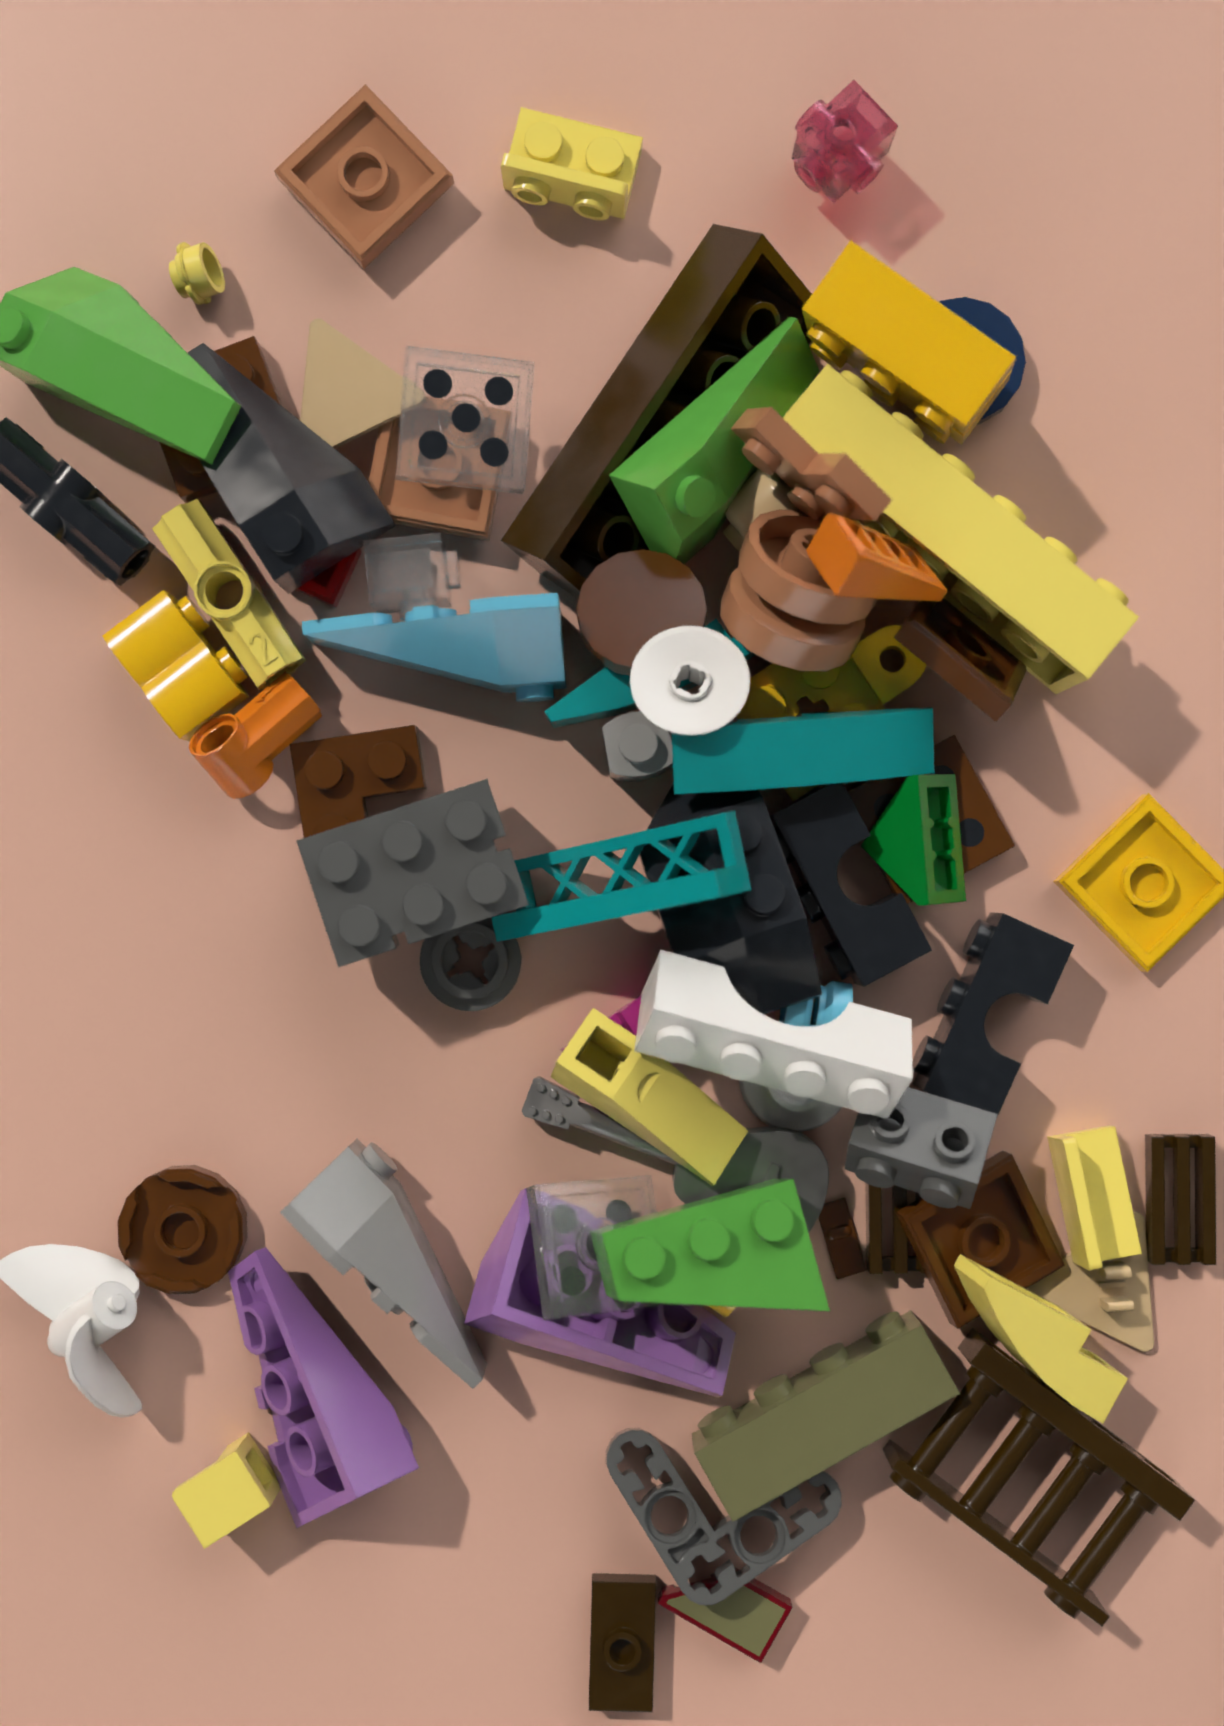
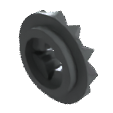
(465, 990)

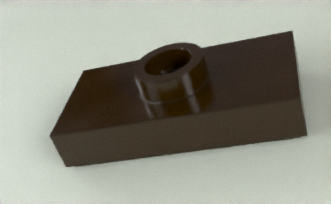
(622, 1642)

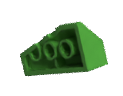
(110, 357)

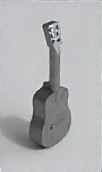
(761, 1156)

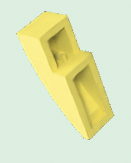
(1043, 1339)

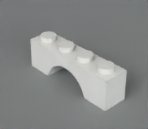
(701, 1021)

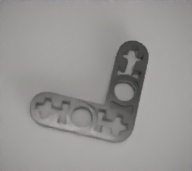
(698, 1536)

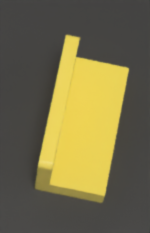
(1094, 1196)

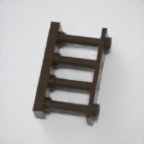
(1093, 1451)

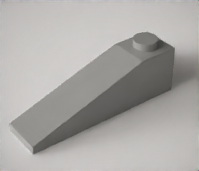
(365, 1221)

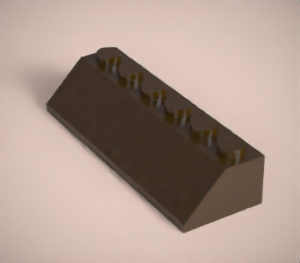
(707, 321)

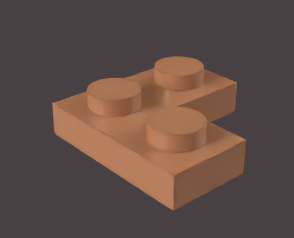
(817, 481)

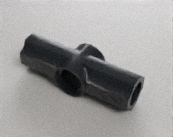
(70, 506)

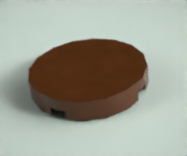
(633, 601)
(182, 1229)

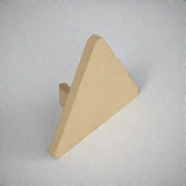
(345, 387)
(1107, 1298)

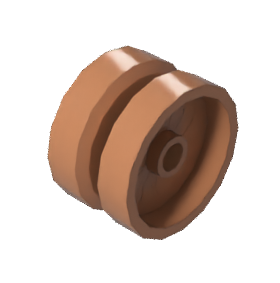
(783, 604)

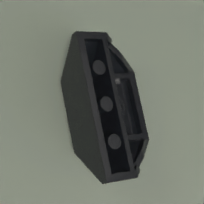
(753, 933)

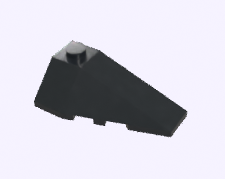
(287, 485)

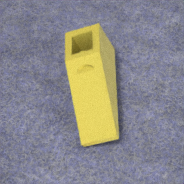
(648, 1097)

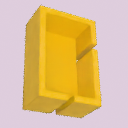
(905, 345)

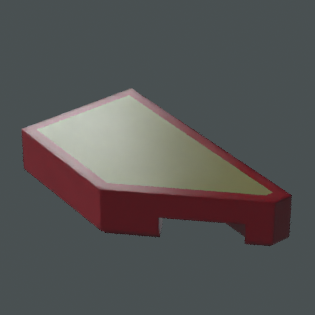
(743, 1620)

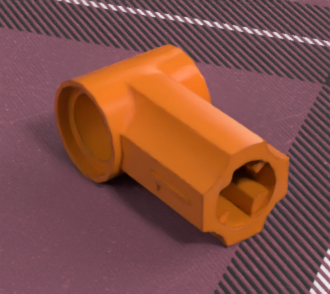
(241, 746)

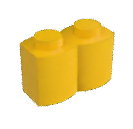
(177, 664)

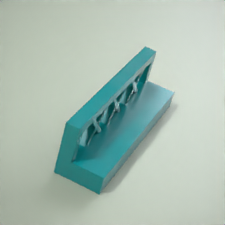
(645, 895)

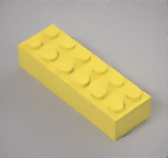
(977, 545)

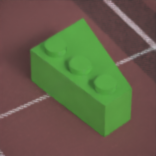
(716, 1252)

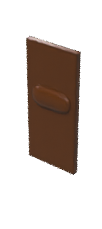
(841, 1239)

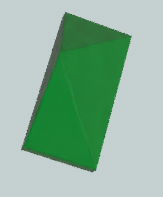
(921, 840)

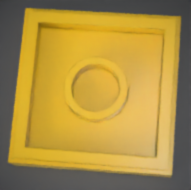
(1144, 882)

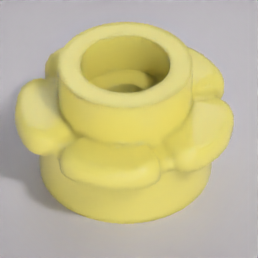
(196, 272)

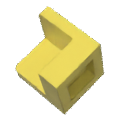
(227, 1491)

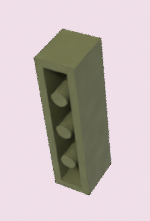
(821, 1413)

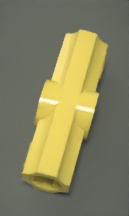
(208, 564)

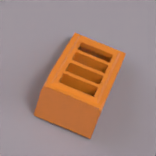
(870, 564)

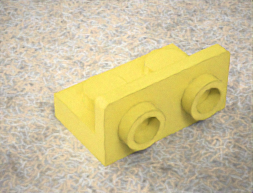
(571, 164)

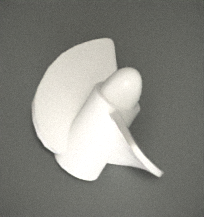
(89, 1303)

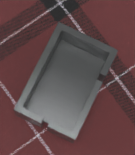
(411, 872)

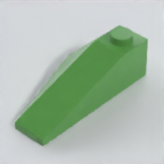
(695, 464)

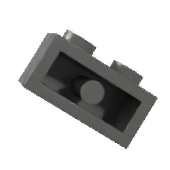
(923, 1147)

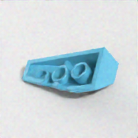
(497, 646)

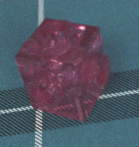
(842, 143)

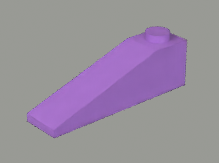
(663, 1343)
(328, 1414)

